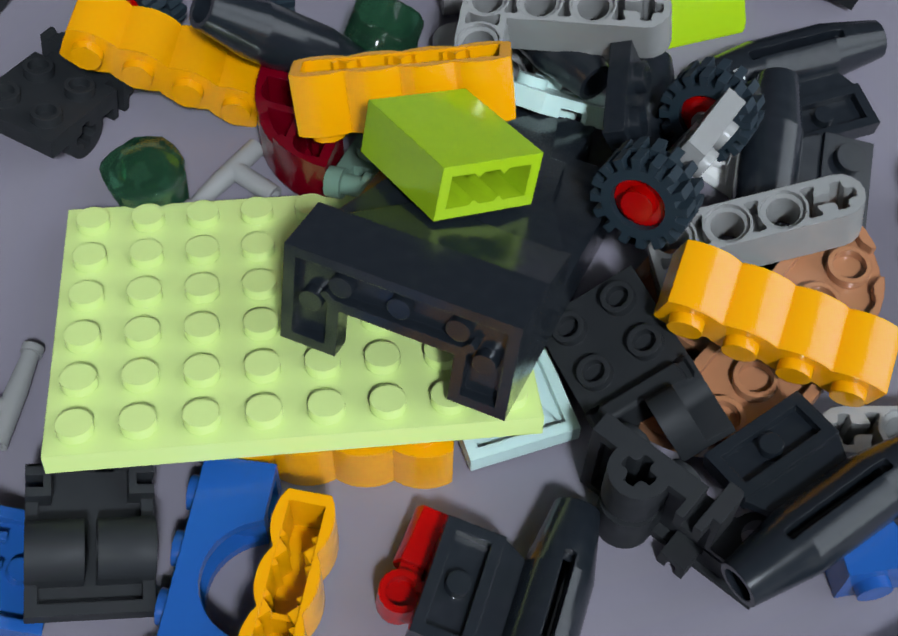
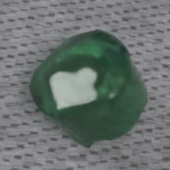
(384, 25)
(145, 172)

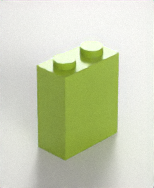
(450, 153)

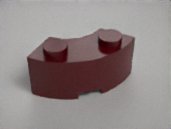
(293, 159)

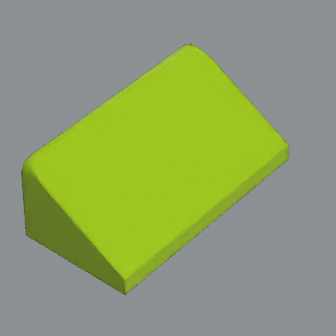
(705, 20)

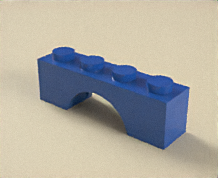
(228, 514)

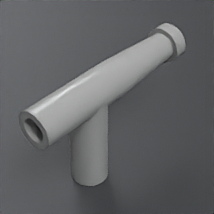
(238, 171)
(17, 390)

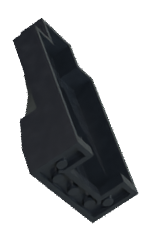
(461, 284)

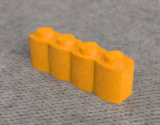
(161, 55)
(335, 90)
(774, 321)
(409, 464)
(292, 571)

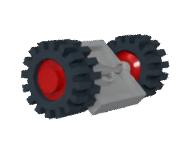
(651, 189)

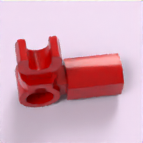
(402, 586)

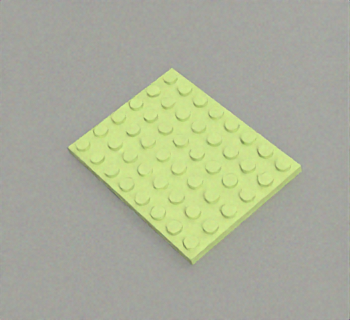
(181, 358)

